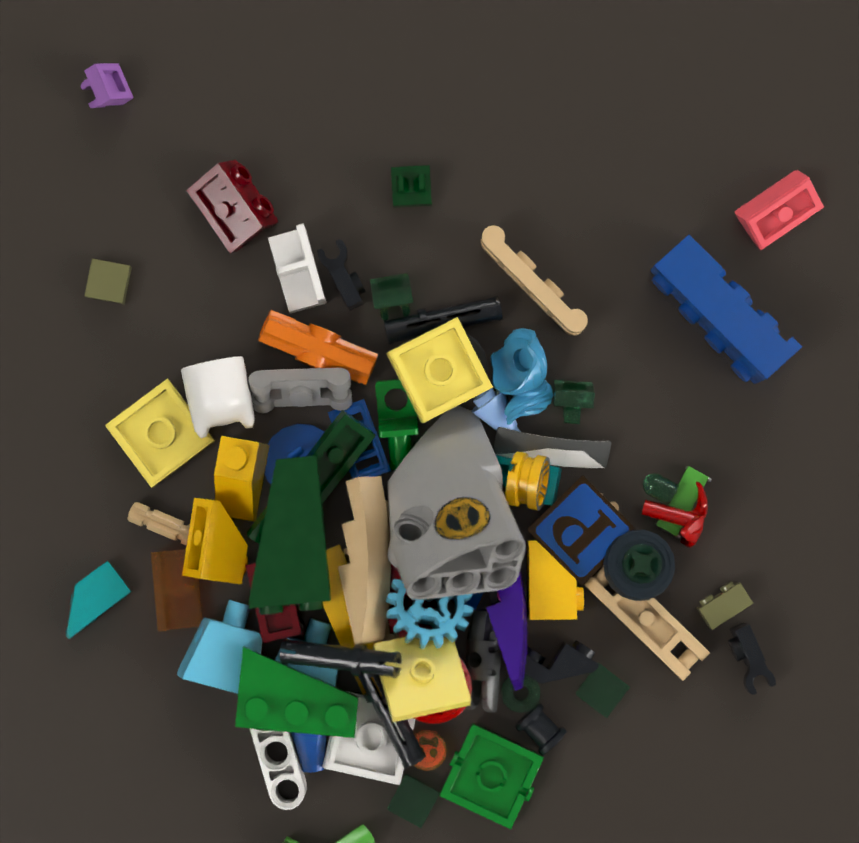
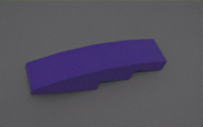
(510, 628)

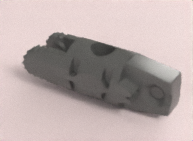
(483, 662)

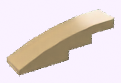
(368, 574)

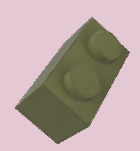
(724, 605)

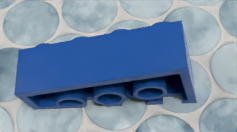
(723, 311)

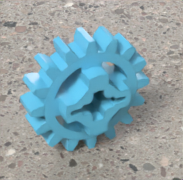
(438, 619)

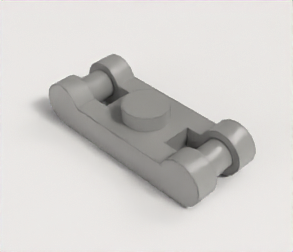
(300, 388)

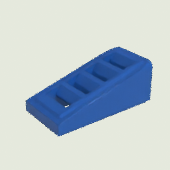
(374, 470)

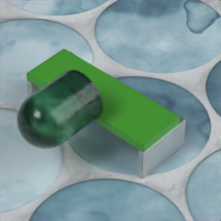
(675, 495)

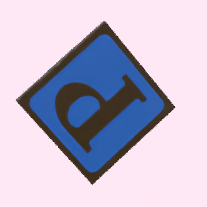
(580, 529)

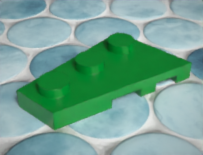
(290, 701)

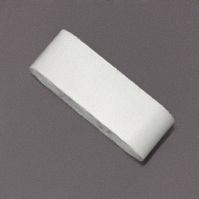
(279, 770)

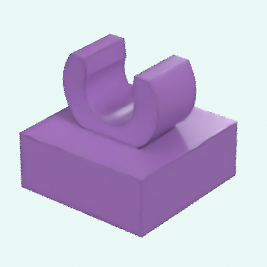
(107, 84)

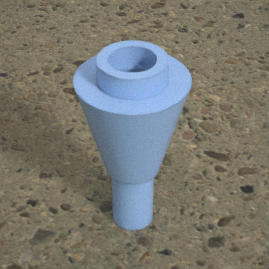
(491, 408)

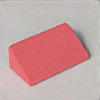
(779, 209)

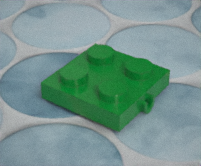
(491, 776)

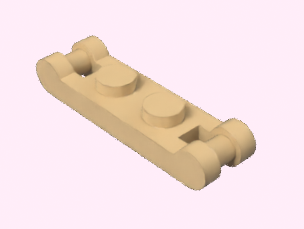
(544, 293)
(652, 626)

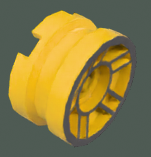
(528, 480)

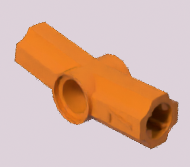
(317, 346)

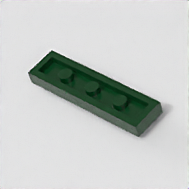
(336, 454)

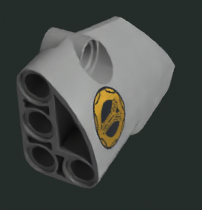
(451, 515)

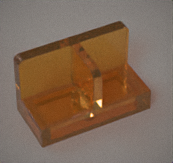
(175, 595)

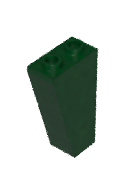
(293, 541)

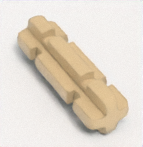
(159, 522)

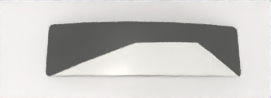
(560, 451)

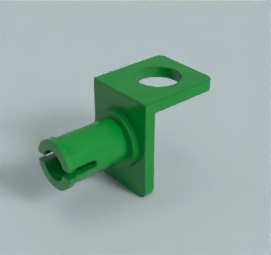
(395, 423)

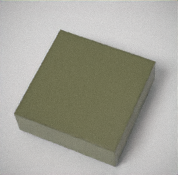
(108, 281)

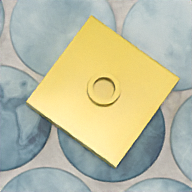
(439, 370)
(158, 433)
(428, 679)

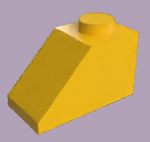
(240, 476)
(214, 545)
(550, 587)

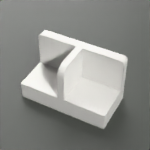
(297, 269)

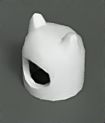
(218, 394)

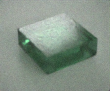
(602, 690)
(413, 800)

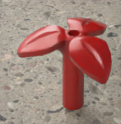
(691, 520)

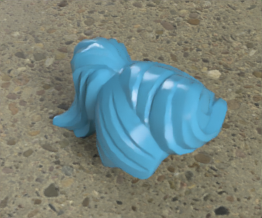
(521, 372)

